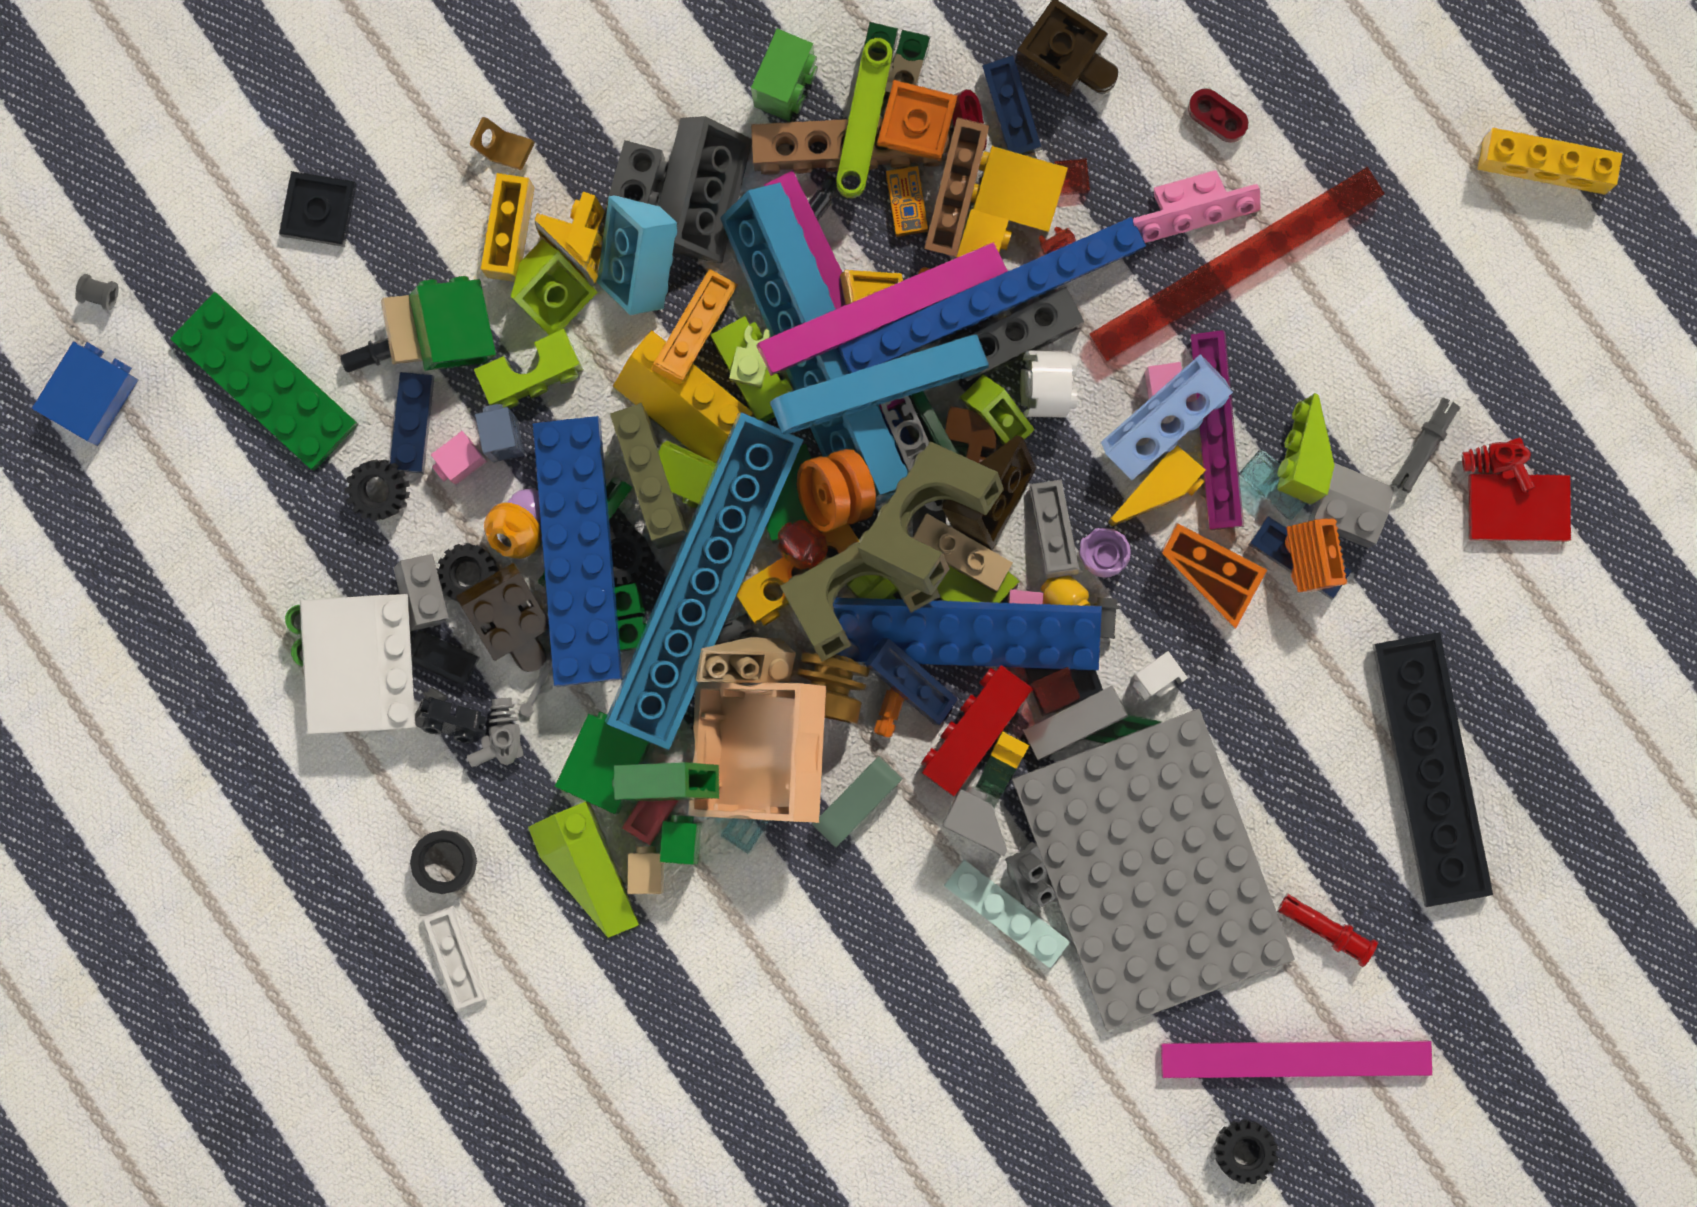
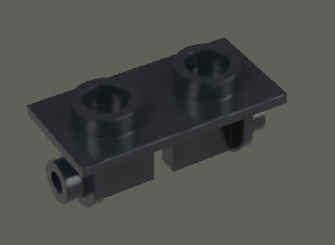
(438, 720)

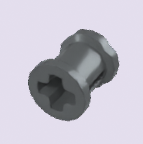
(96, 292)

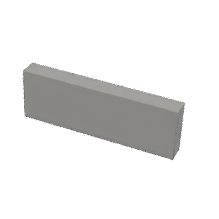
(1053, 529)
(1075, 723)

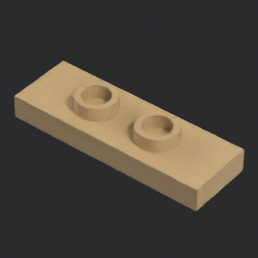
(964, 553)

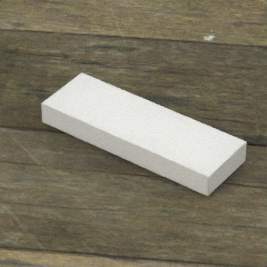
(454, 958)

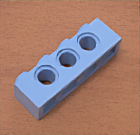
(1170, 400)

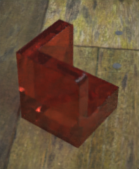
(1055, 690)

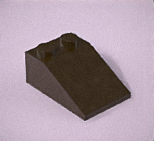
(1015, 471)

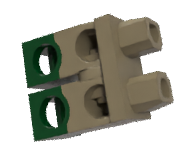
(909, 57)

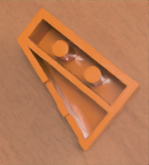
(1215, 571)

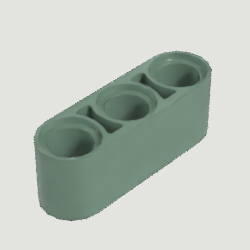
(857, 801)

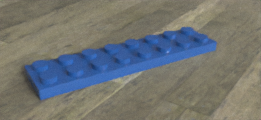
(577, 551)
(975, 632)

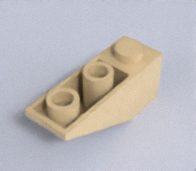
(747, 661)

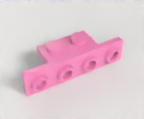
(1195, 204)

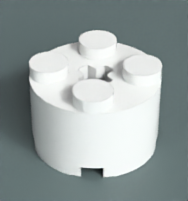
(1048, 384)

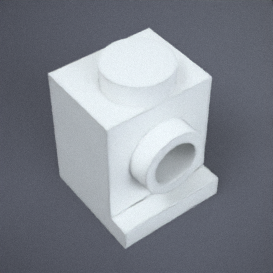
(1158, 677)

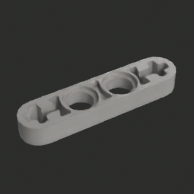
(909, 452)

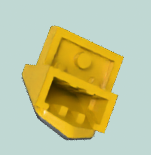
(577, 241)

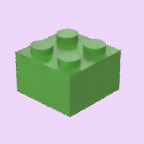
(783, 75)

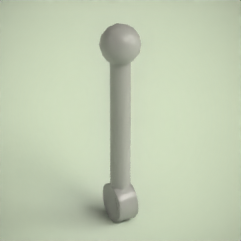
(527, 709)

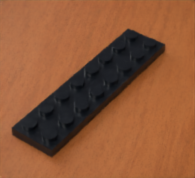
(1432, 770)

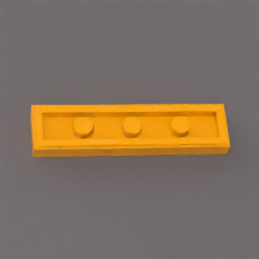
(694, 327)

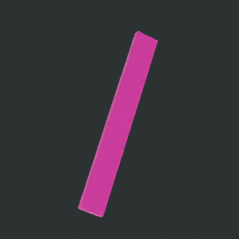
(818, 245)
(880, 309)
(1296, 1059)

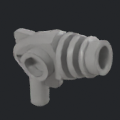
(502, 739)

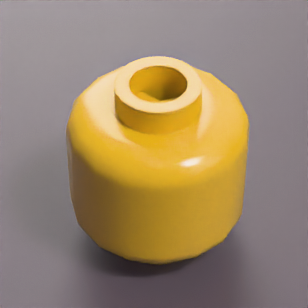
(1064, 591)

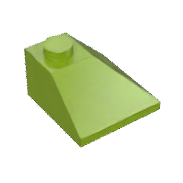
(550, 288)

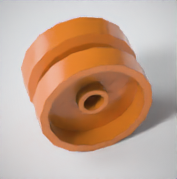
(836, 490)

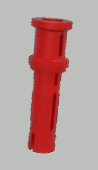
(1341, 937)

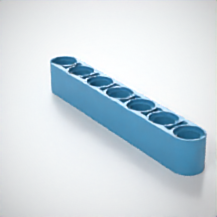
(879, 384)

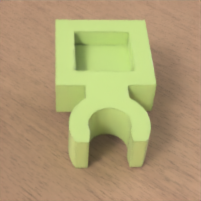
(748, 364)

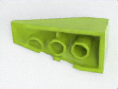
(581, 860)

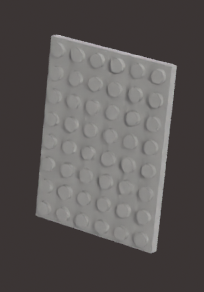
(1153, 869)

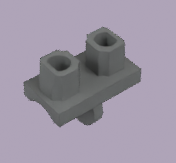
(1030, 877)

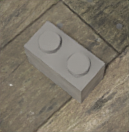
(425, 597)

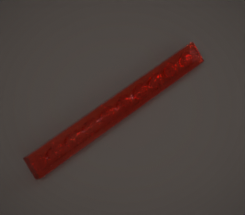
(1236, 265)

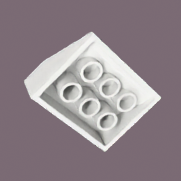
(357, 663)

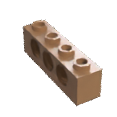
(956, 186)

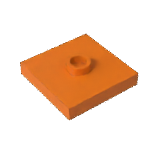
(917, 120)

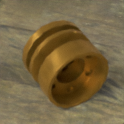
(837, 676)

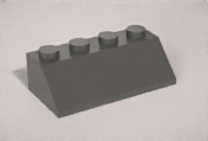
(703, 185)

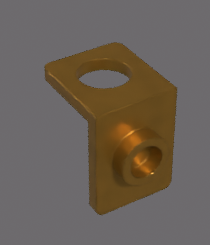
(504, 147)

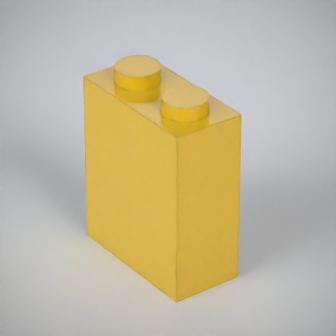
(1018, 188)

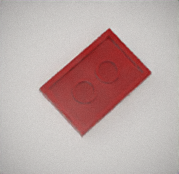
(1507, 514)

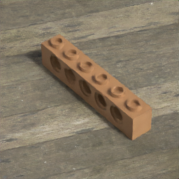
(832, 133)

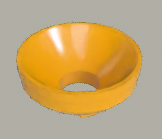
(517, 525)

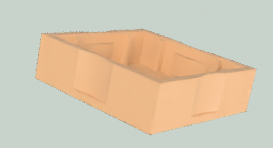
(765, 749)

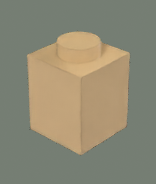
(645, 871)

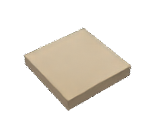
(401, 329)

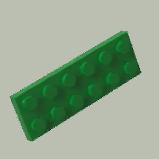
(264, 381)

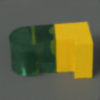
(1001, 765)

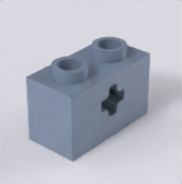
(499, 433)

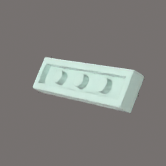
(1007, 913)

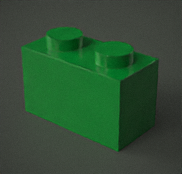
(680, 840)

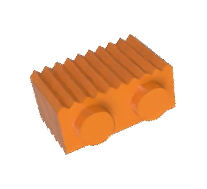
(1315, 555)

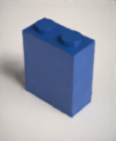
(86, 392)

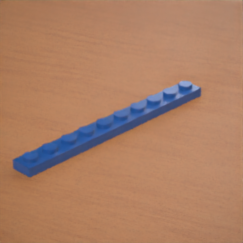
(992, 296)

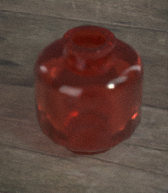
(802, 544)

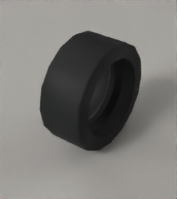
(418, 857)

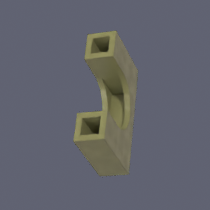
(648, 476)
(935, 476)
(815, 591)

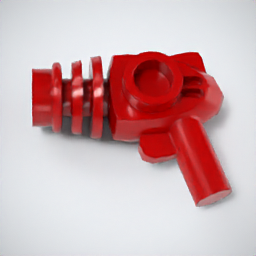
(1503, 458)

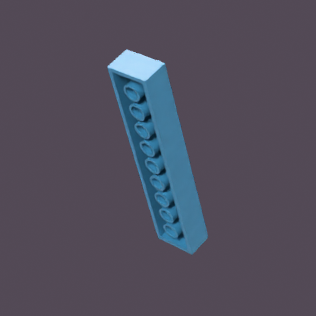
(791, 293)
(703, 580)

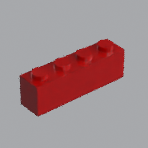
(976, 731)

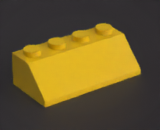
(694, 413)

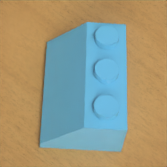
(636, 254)

